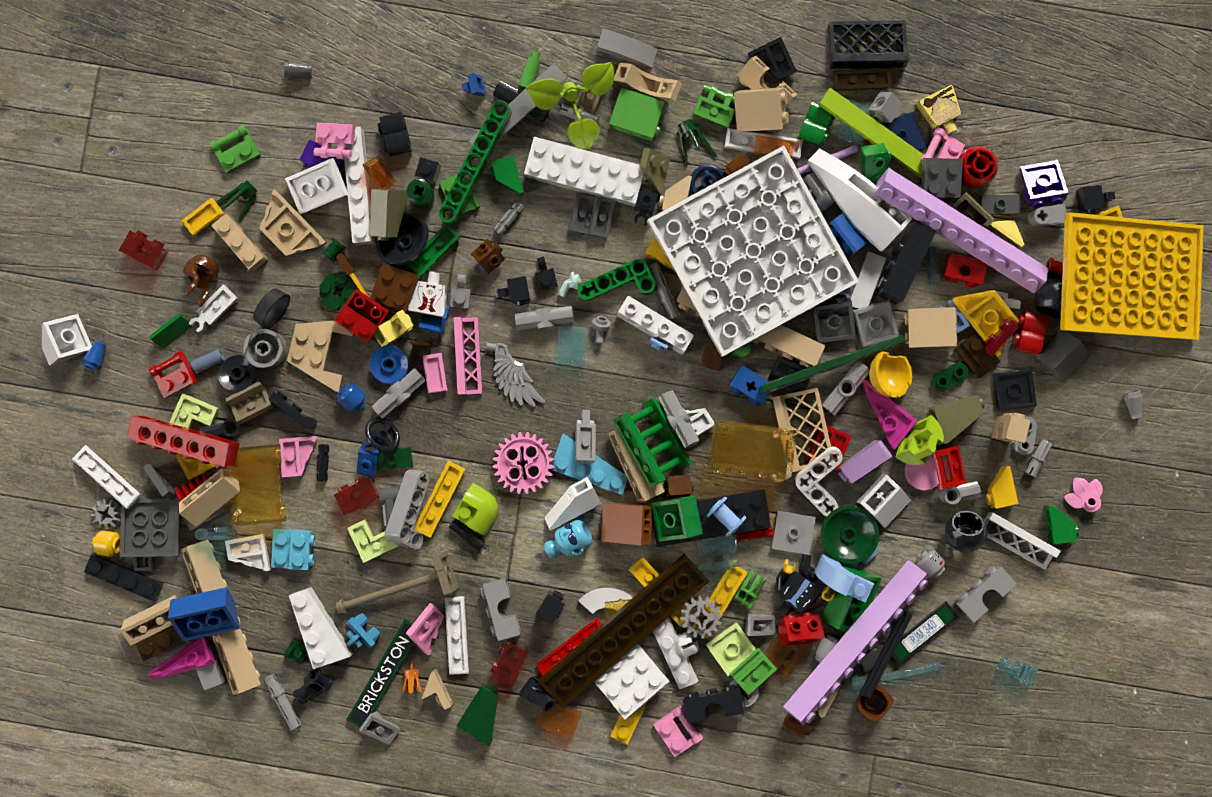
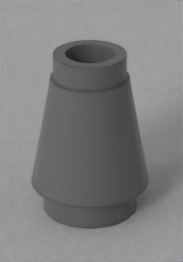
(297, 70)

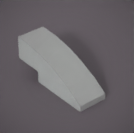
(626, 48)

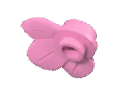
(1083, 492)

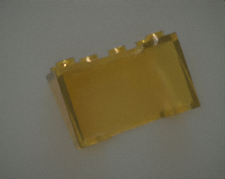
(259, 486)

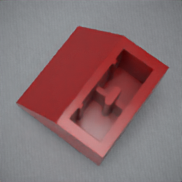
(361, 315)

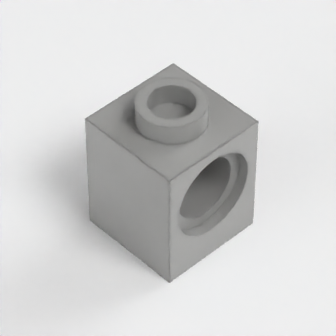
(885, 107)
(211, 675)

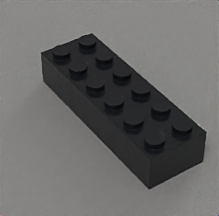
(748, 503)

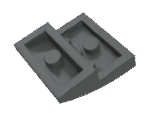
(591, 215)

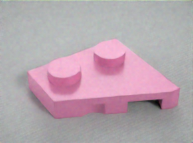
(426, 628)

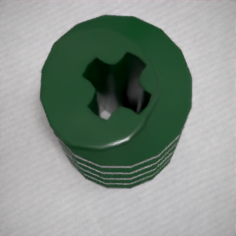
(413, 192)

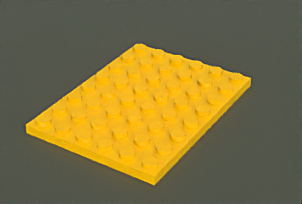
(1131, 277)

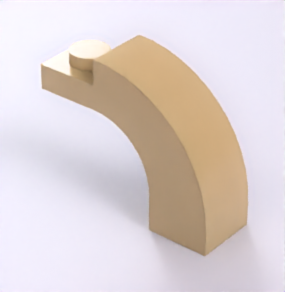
(646, 84)

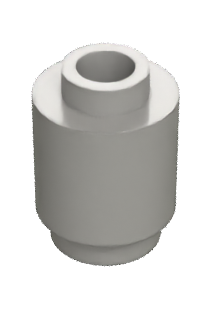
(824, 647)

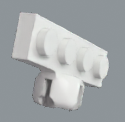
(676, 652)

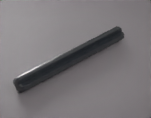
(885, 655)

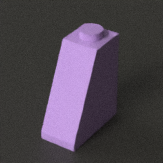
(864, 461)

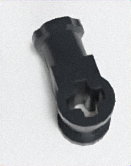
(313, 684)

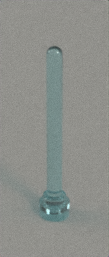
(858, 682)

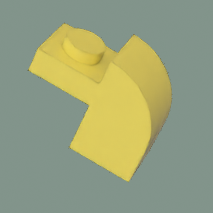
(393, 329)

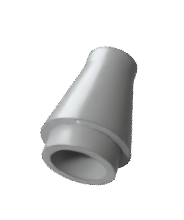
(1134, 403)

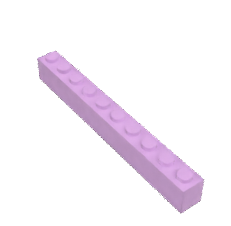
(961, 230)
(856, 643)

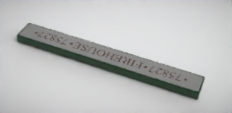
(831, 365)

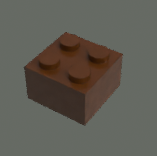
(394, 287)

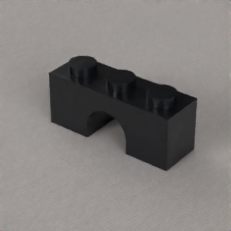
(730, 699)

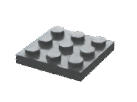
(151, 529)

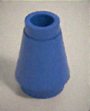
(94, 356)

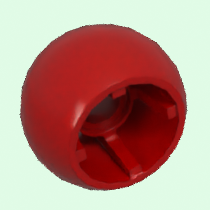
(989, 163)

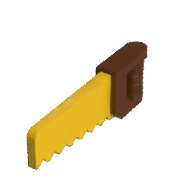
(348, 268)

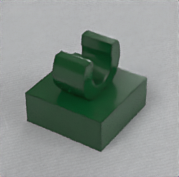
(296, 651)

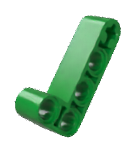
(631, 275)

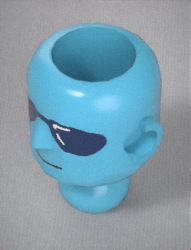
(570, 540)

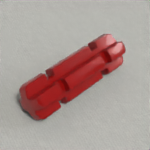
(753, 535)

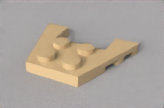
(311, 348)

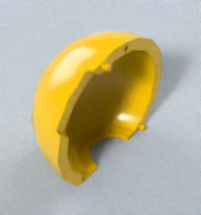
(890, 374)

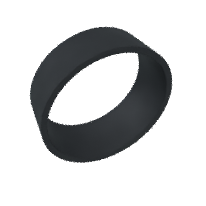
(271, 308)

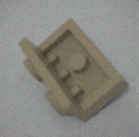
(249, 402)

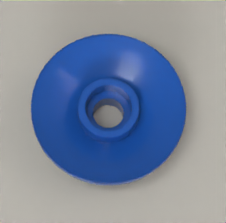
(382, 371)

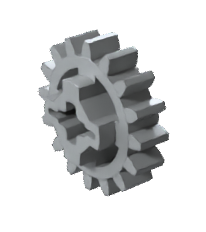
(710, 616)

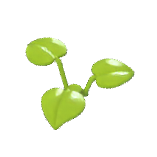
(546, 92)

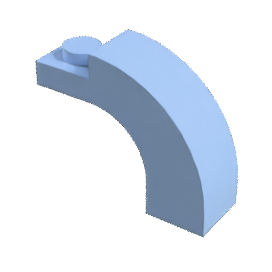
(842, 580)

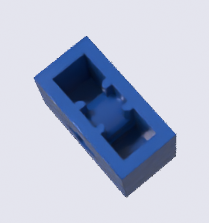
(739, 386)

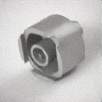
(261, 358)

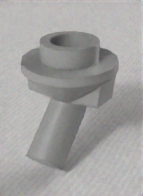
(600, 324)

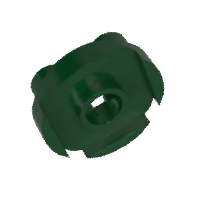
(328, 287)

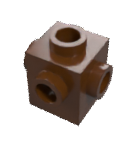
(488, 255)

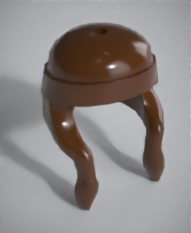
(200, 271)

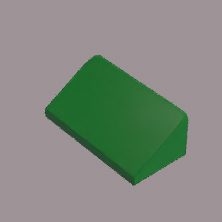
(170, 330)

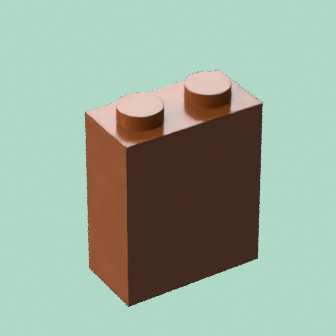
(626, 523)

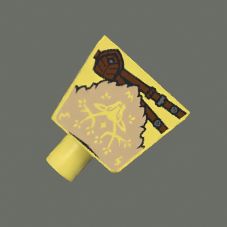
(941, 109)

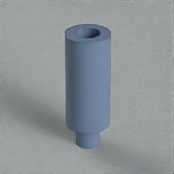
(207, 361)

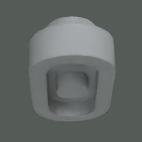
(1030, 439)

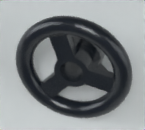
(380, 438)

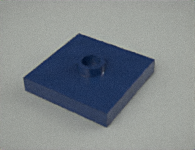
(907, 129)

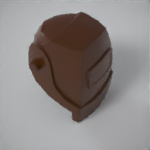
(876, 706)

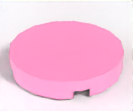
(922, 476)

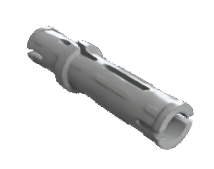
(667, 298)
(282, 702)

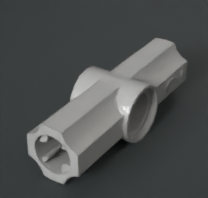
(544, 318)
(398, 393)
(838, 397)
(678, 419)

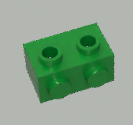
(874, 161)

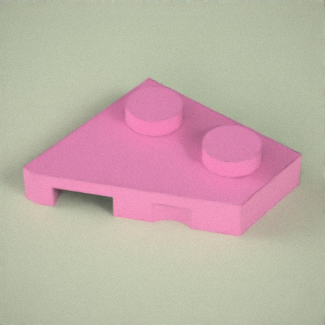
(295, 454)

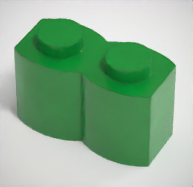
(815, 125)

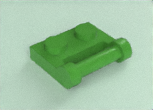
(237, 155)

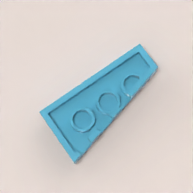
(598, 473)

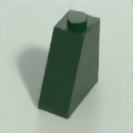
(481, 714)

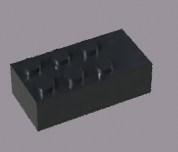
(905, 263)

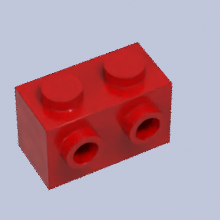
(800, 629)

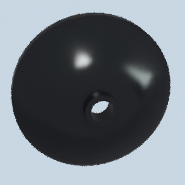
(409, 241)

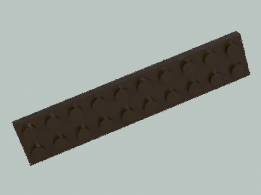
(623, 630)

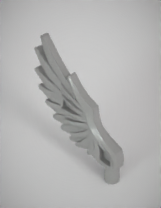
(513, 376)

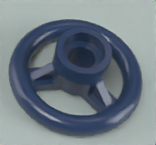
(707, 176)

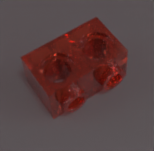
(512, 664)

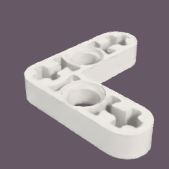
(813, 484)

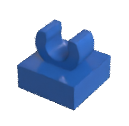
(475, 85)

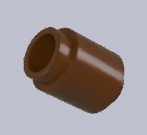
(736, 164)
(796, 727)

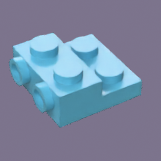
(292, 549)

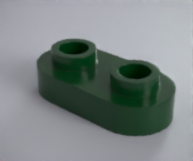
(950, 377)

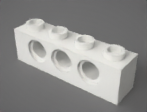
(655, 325)

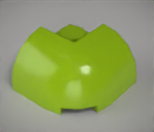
(920, 441)
(477, 509)

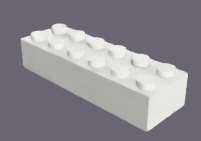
(584, 171)

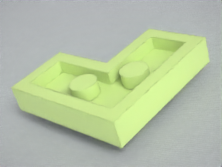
(192, 408)
(367, 544)

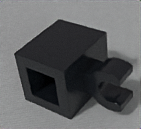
(1092, 199)
(645, 205)
(517, 290)

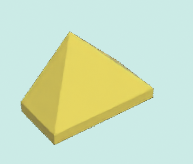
(1007, 231)

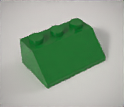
(845, 610)

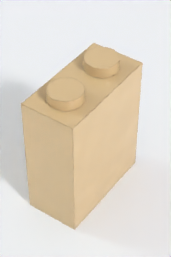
(761, 109)
(931, 327)

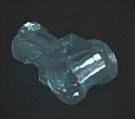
(1021, 671)

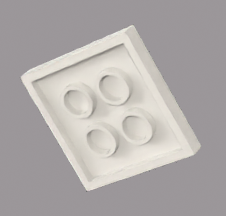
(632, 681)

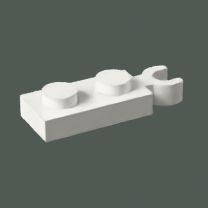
(214, 307)

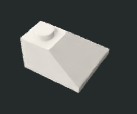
(64, 339)

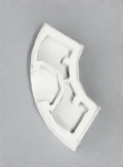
(596, 598)

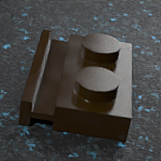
(975, 357)

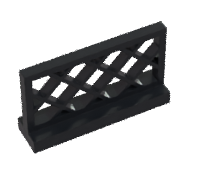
(868, 60)

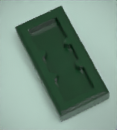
(395, 459)

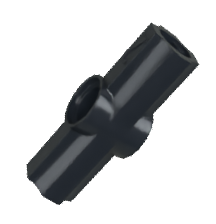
(508, 93)

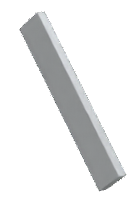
(522, 105)

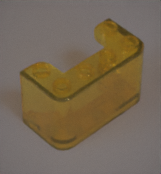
(753, 449)

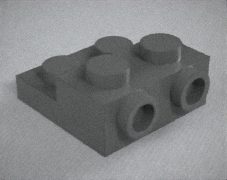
(834, 319)

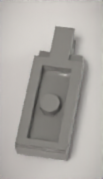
(585, 439)

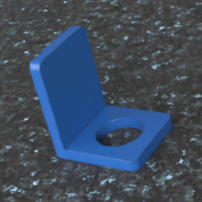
(435, 324)
(367, 460)

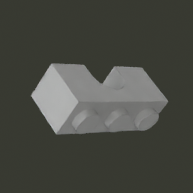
(971, 601)
(503, 625)

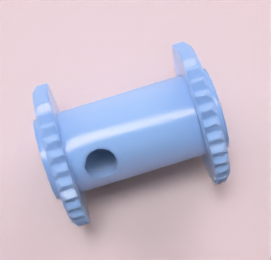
(726, 516)

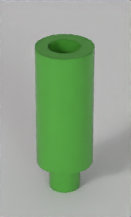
(530, 70)

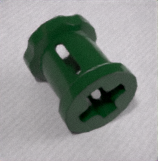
(333, 250)

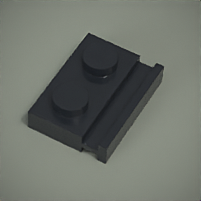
(784, 367)

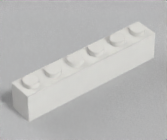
(358, 191)

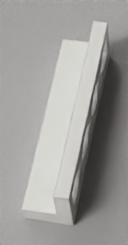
(1024, 536)

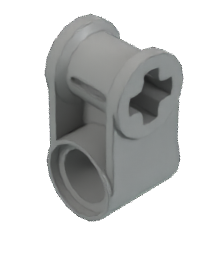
(1050, 215)

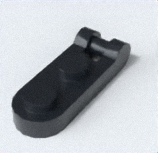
(293, 410)

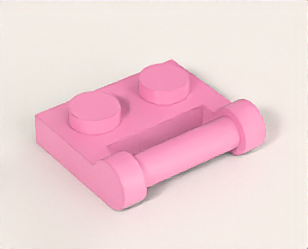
(950, 149)
(672, 734)

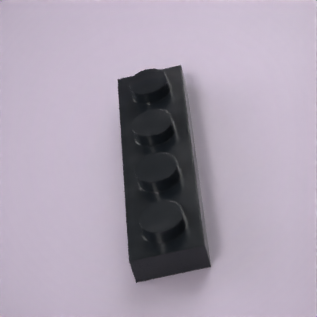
(123, 577)

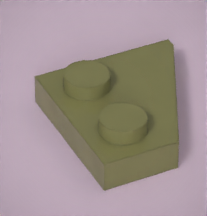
(655, 169)

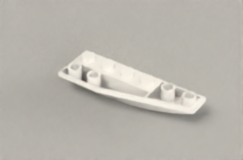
(856, 198)

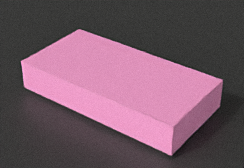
(434, 373)

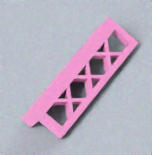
(460, 355)

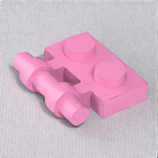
(334, 134)

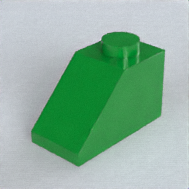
(507, 174)
(1059, 526)

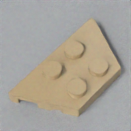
(288, 228)

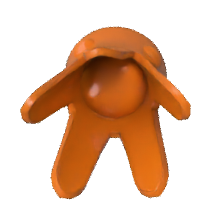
(411, 676)

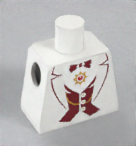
(429, 297)

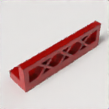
(560, 652)

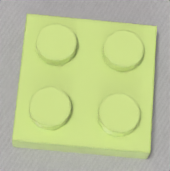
(730, 647)

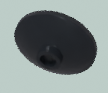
(231, 367)

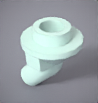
(573, 281)

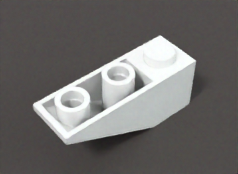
(574, 502)

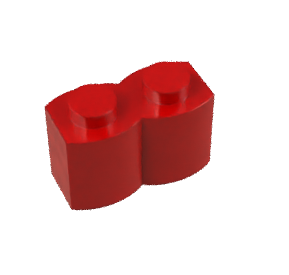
(1030, 333)

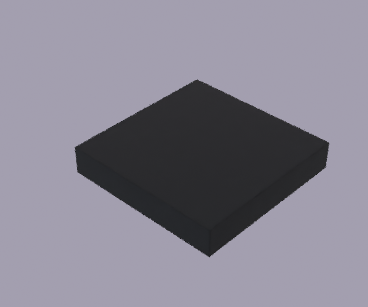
(1014, 389)

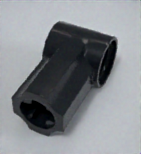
(220, 429)
(537, 695)

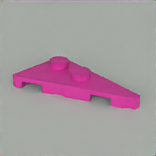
(892, 417)
(193, 656)

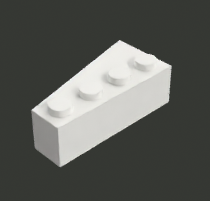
(318, 629)

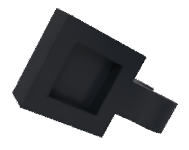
(546, 277)

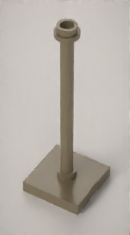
(443, 573)

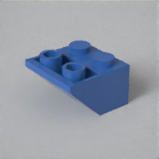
(846, 235)

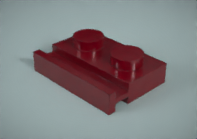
(996, 340)

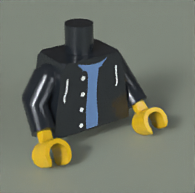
(798, 591)

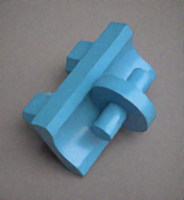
(356, 625)

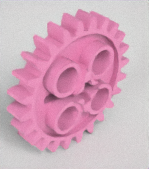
(506, 465)

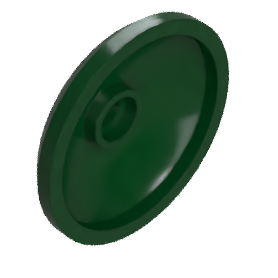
(863, 529)

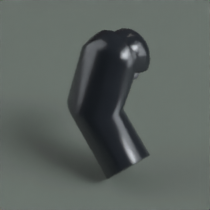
(806, 568)

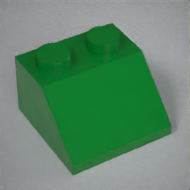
(677, 518)

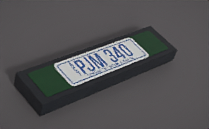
(924, 631)

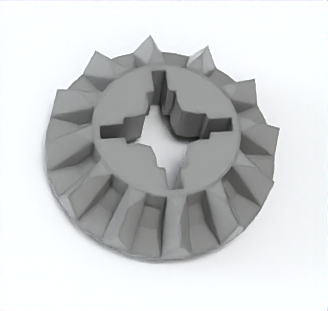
(114, 511)

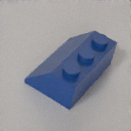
(204, 614)

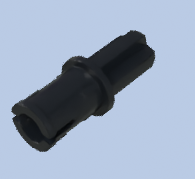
(467, 534)

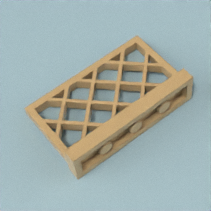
(784, 422)

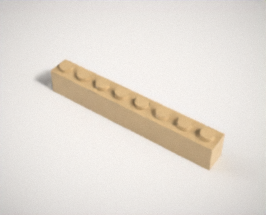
(780, 339)
(230, 645)

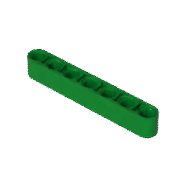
(475, 152)

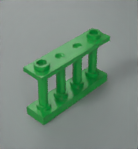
(642, 455)

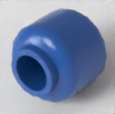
(351, 397)

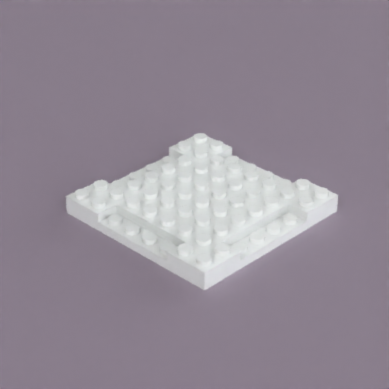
(752, 251)

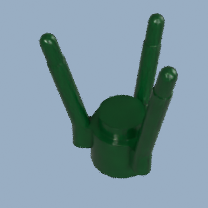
(688, 130)
(245, 190)

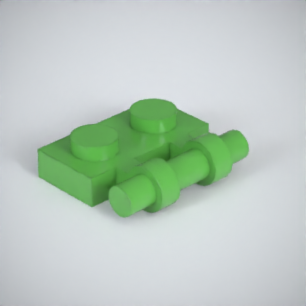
(713, 111)

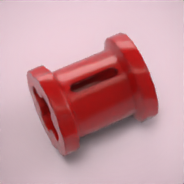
(1055, 267)

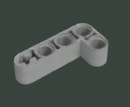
(406, 510)

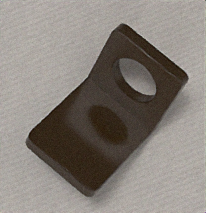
(419, 344)

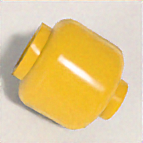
(106, 543)

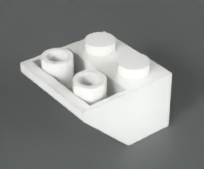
(884, 500)

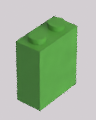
(637, 114)

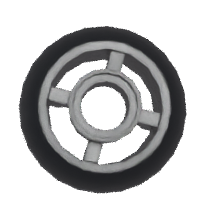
(1049, 298)
(966, 531)

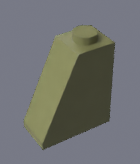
(386, 212)
(957, 415)

